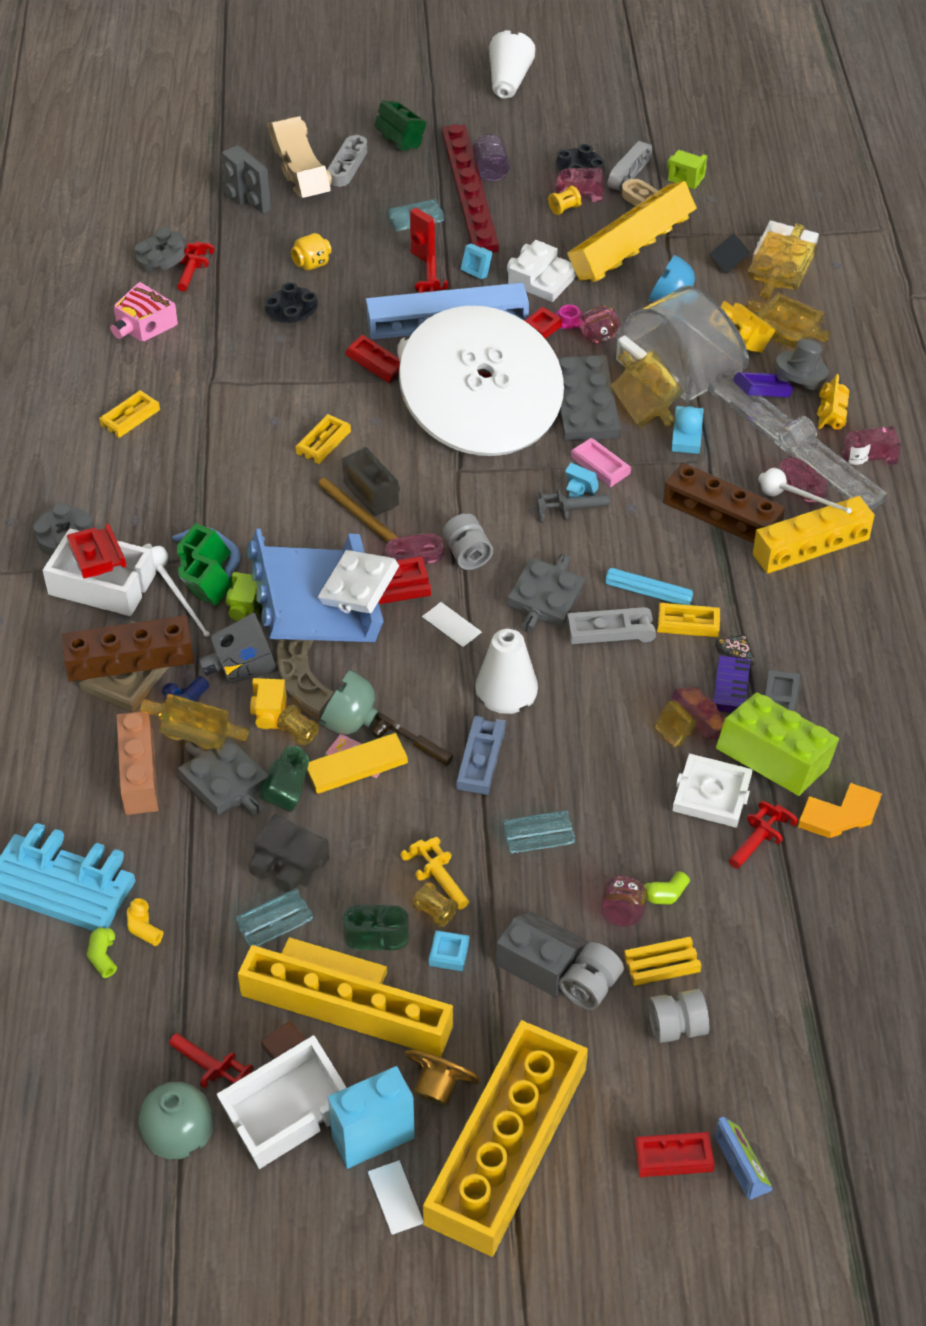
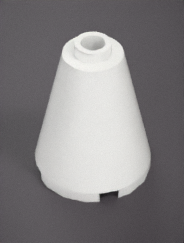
(509, 61)
(507, 674)

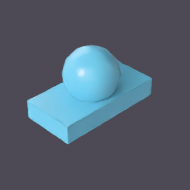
(687, 429)

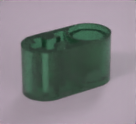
(368, 927)

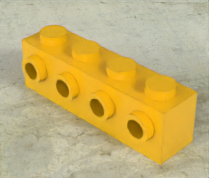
(812, 535)

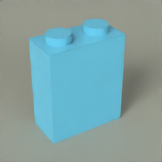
(371, 1117)

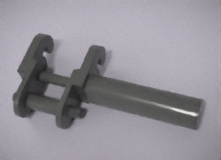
(569, 503)

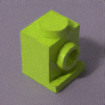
(687, 168)
(242, 597)

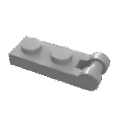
(611, 625)

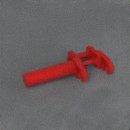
(193, 261)
(432, 283)
(762, 830)
(213, 1067)

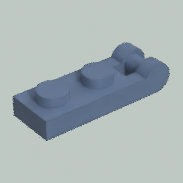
(481, 755)

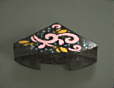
(735, 647)

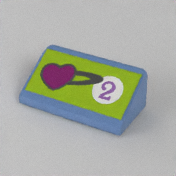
(741, 1159)

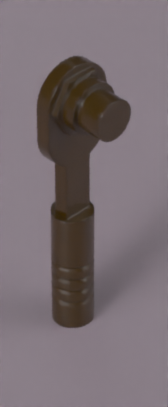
(384, 724)

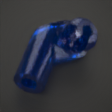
(191, 692)

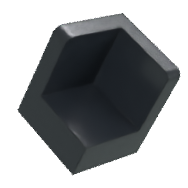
(729, 253)

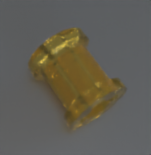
(297, 725)
(435, 904)

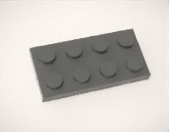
(588, 399)

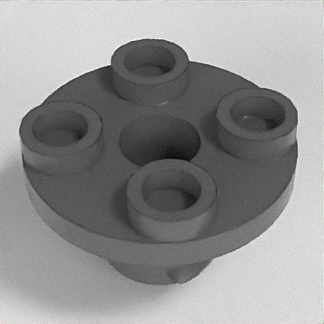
(802, 365)

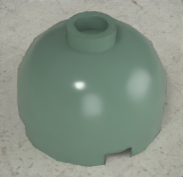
(350, 706)
(175, 1120)

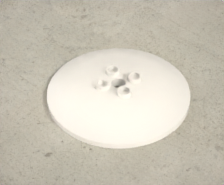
(473, 411)

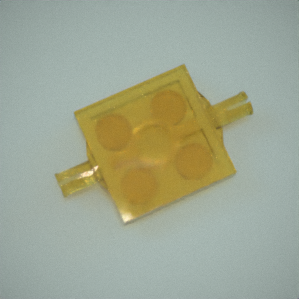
(782, 261)
(790, 319)
(647, 388)
(194, 721)

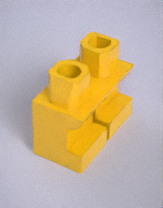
(752, 329)

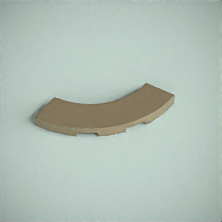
(300, 682)

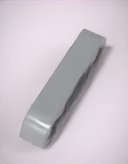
(346, 152)
(629, 165)

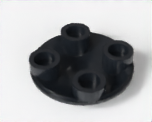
(579, 158)
(291, 303)

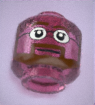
(599, 324)
(623, 901)

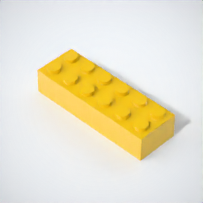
(505, 1138)

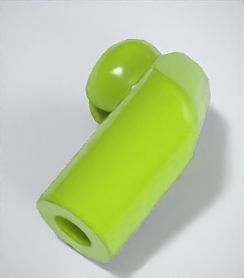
(667, 892)
(97, 951)

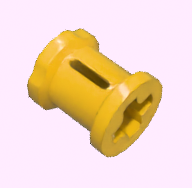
(564, 200)

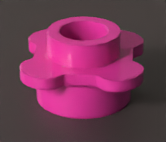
(570, 316)

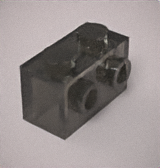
(370, 481)

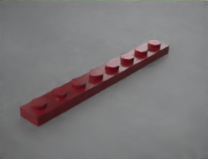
(469, 187)

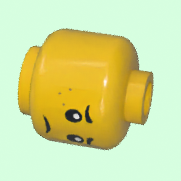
(311, 252)

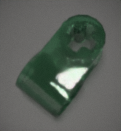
(286, 779)

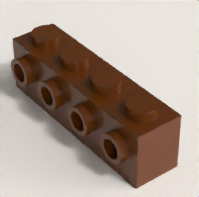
(720, 502)
(128, 652)

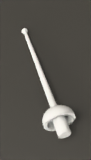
(774, 483)
(160, 559)

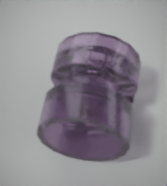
(491, 157)

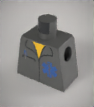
(240, 651)

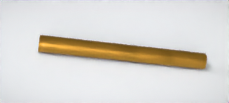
(358, 511)

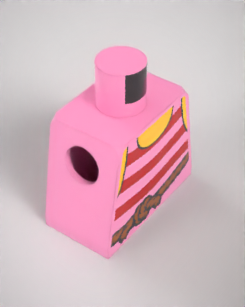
(143, 314)

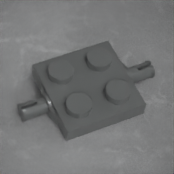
(546, 592)
(223, 777)

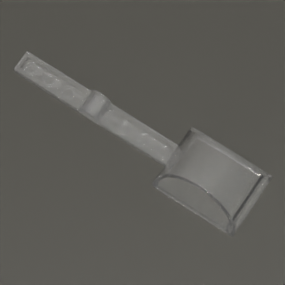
(705, 353)

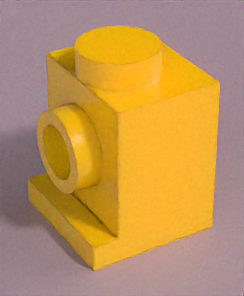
(268, 701)

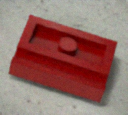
(96, 551)
(408, 582)

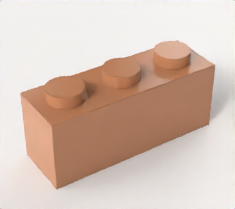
(137, 763)

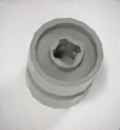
(467, 541)
(591, 976)
(684, 1015)

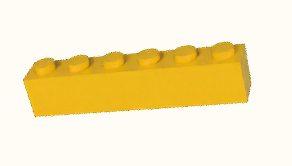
(631, 231)
(346, 1000)

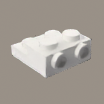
(541, 270)

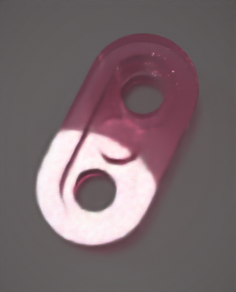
(804, 477)
(427, 545)

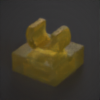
(675, 723)

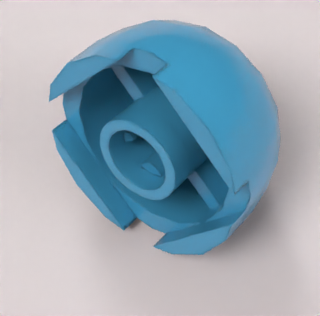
(677, 274)

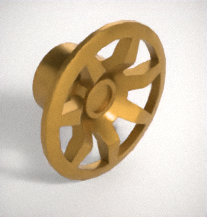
(435, 1080)

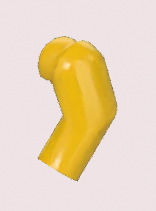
(138, 922)

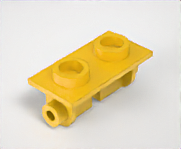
(833, 404)

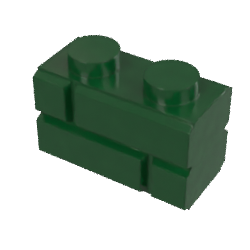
(400, 125)

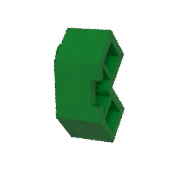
(201, 561)

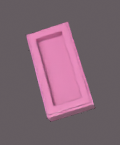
(601, 461)

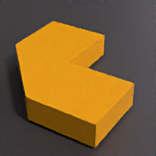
(830, 820)

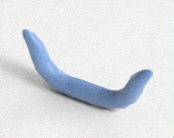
(235, 554)

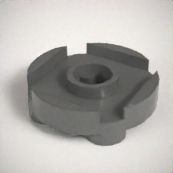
(161, 250)
(58, 519)

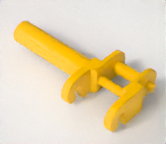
(435, 868)

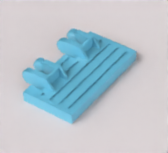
(66, 887)

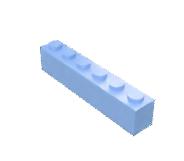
(404, 313)

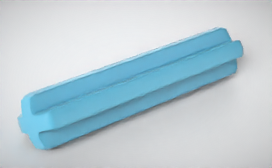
(649, 587)

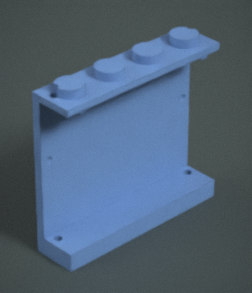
(290, 590)

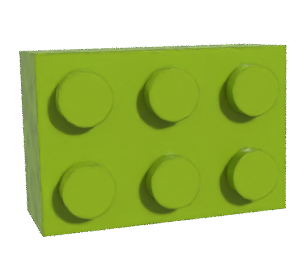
(777, 743)

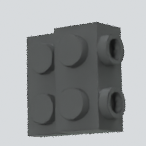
(245, 179)

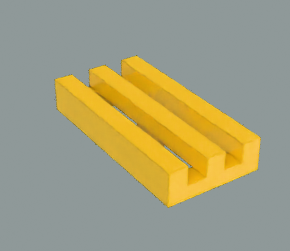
(131, 415)
(327, 439)
(688, 623)
(660, 956)

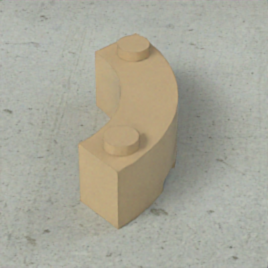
(298, 158)

